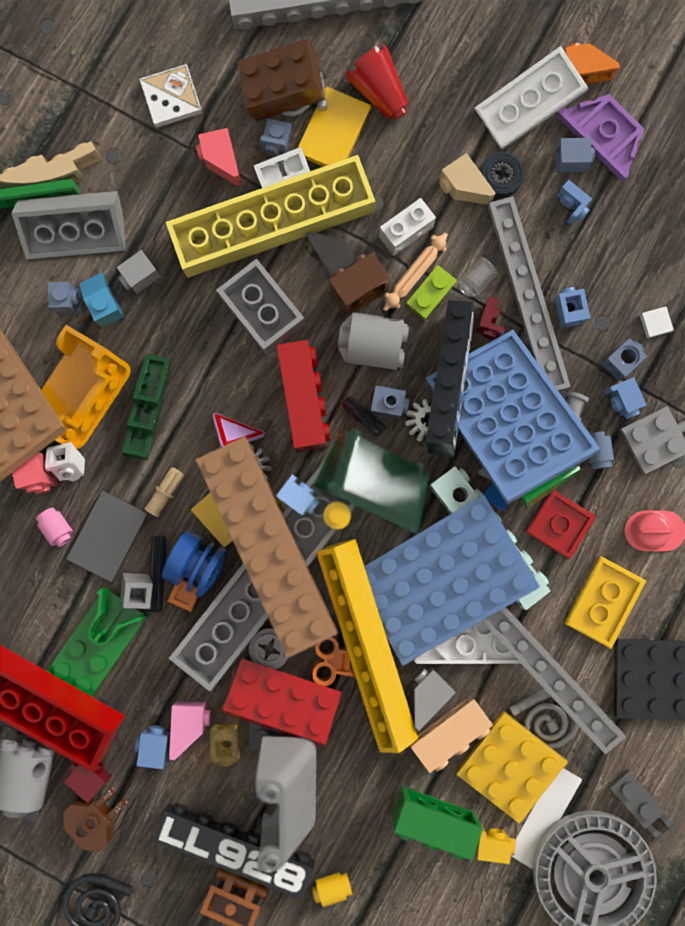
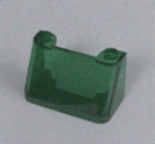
(375, 480)

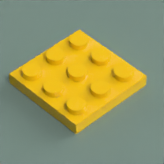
(511, 767)

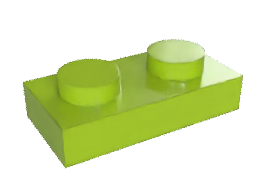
(431, 292)

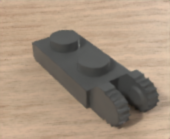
(640, 803)

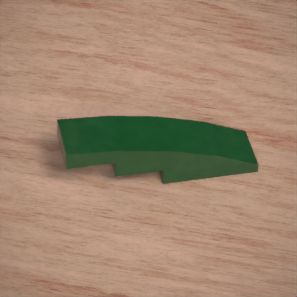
(146, 407)

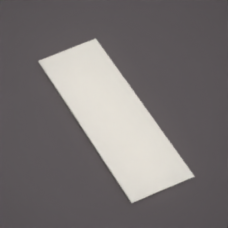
(544, 814)

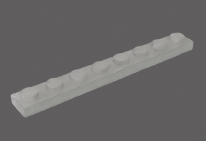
(527, 291)
(554, 679)

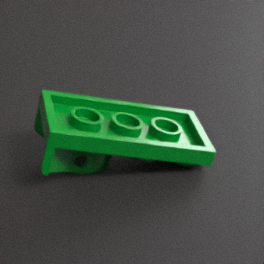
(97, 642)

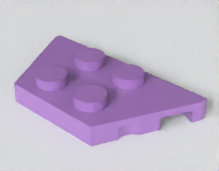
(611, 131)

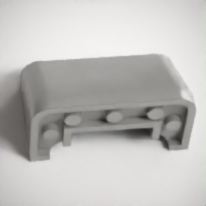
(289, 779)

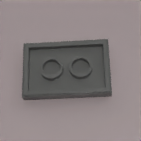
(107, 536)

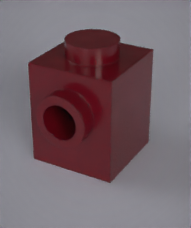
(85, 782)

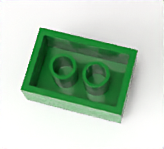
(436, 823)

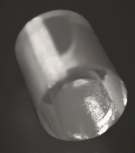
(477, 277)

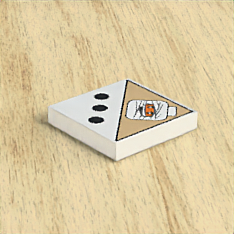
(171, 96)

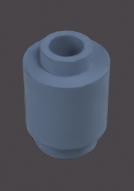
(605, 456)

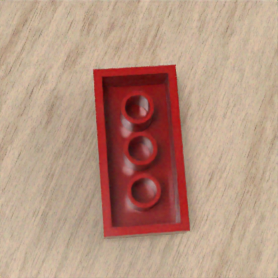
(301, 395)
(282, 702)

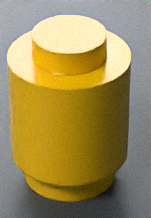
(337, 515)
(332, 889)

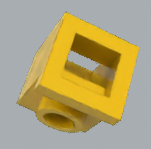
(495, 846)

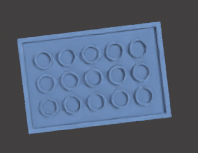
(518, 419)
(447, 579)

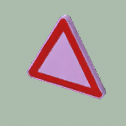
(232, 430)

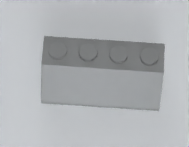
(70, 225)

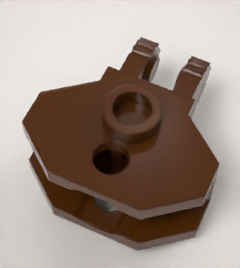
(92, 820)

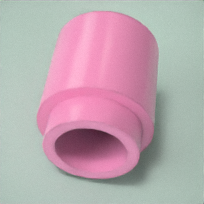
(54, 527)

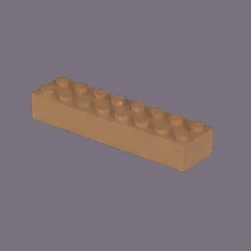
(267, 546)

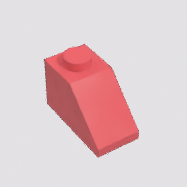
(218, 154)

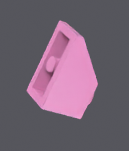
(187, 724)

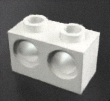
(282, 167)
(407, 227)

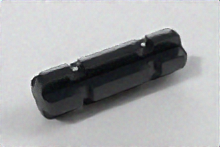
(363, 416)

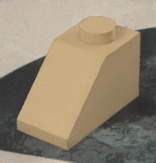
(466, 182)

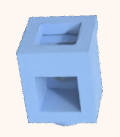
(298, 497)

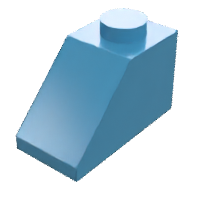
(101, 300)

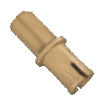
(164, 492)

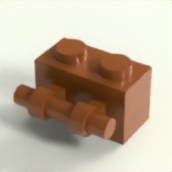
(229, 908)

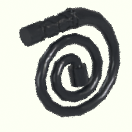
(97, 879)

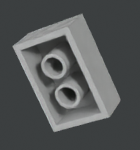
(261, 307)

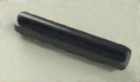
(157, 564)

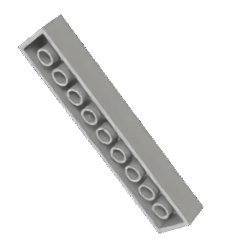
(238, 610)

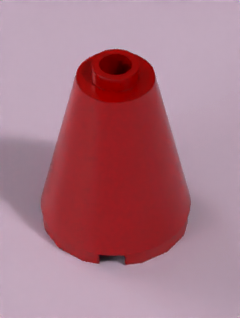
(379, 82)

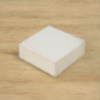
(656, 322)

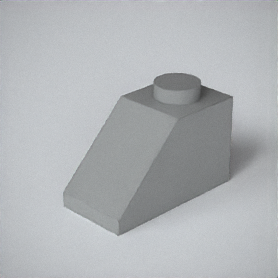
(429, 696)

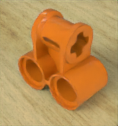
(336, 659)

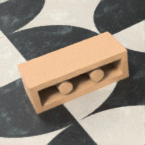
(451, 734)

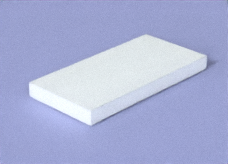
(531, 98)

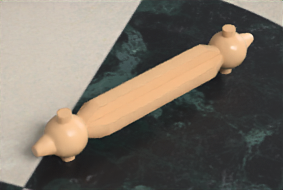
(415, 271)

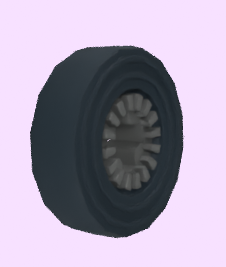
(512, 169)

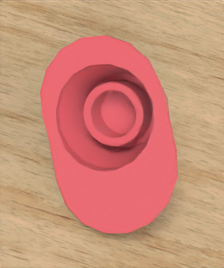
(655, 530)

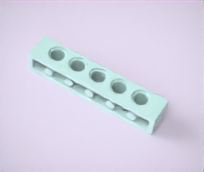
(443, 490)

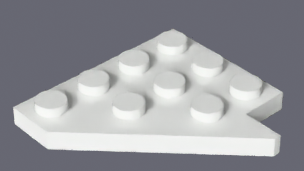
(471, 646)

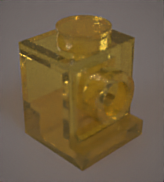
(219, 753)

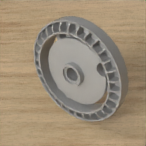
(589, 853)

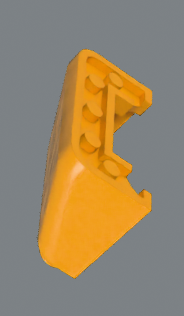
(83, 385)

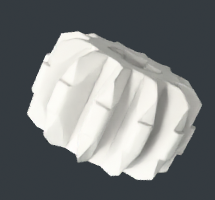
(417, 417)

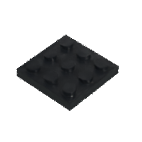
(649, 679)

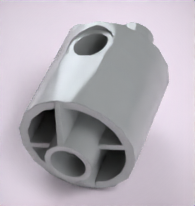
(373, 341)
(23, 776)

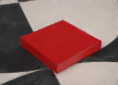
(560, 524)

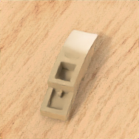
(61, 167)

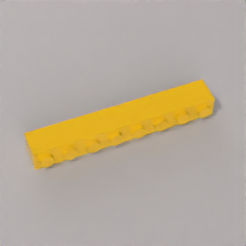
(367, 646)

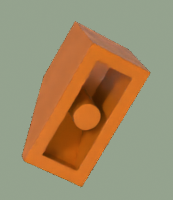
(592, 63)

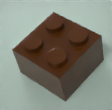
(359, 284)

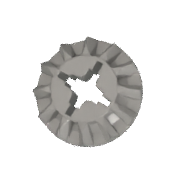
(257, 652)

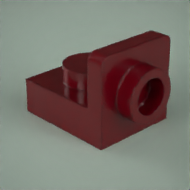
(488, 316)

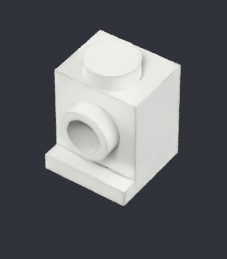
(69, 468)

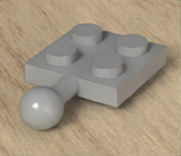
(655, 440)

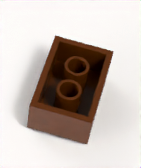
(281, 80)

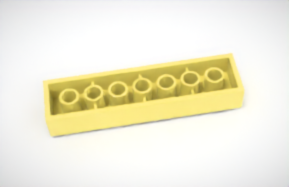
(271, 216)

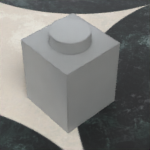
(137, 272)
(136, 590)

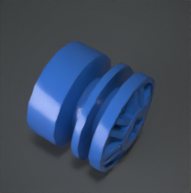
(191, 562)

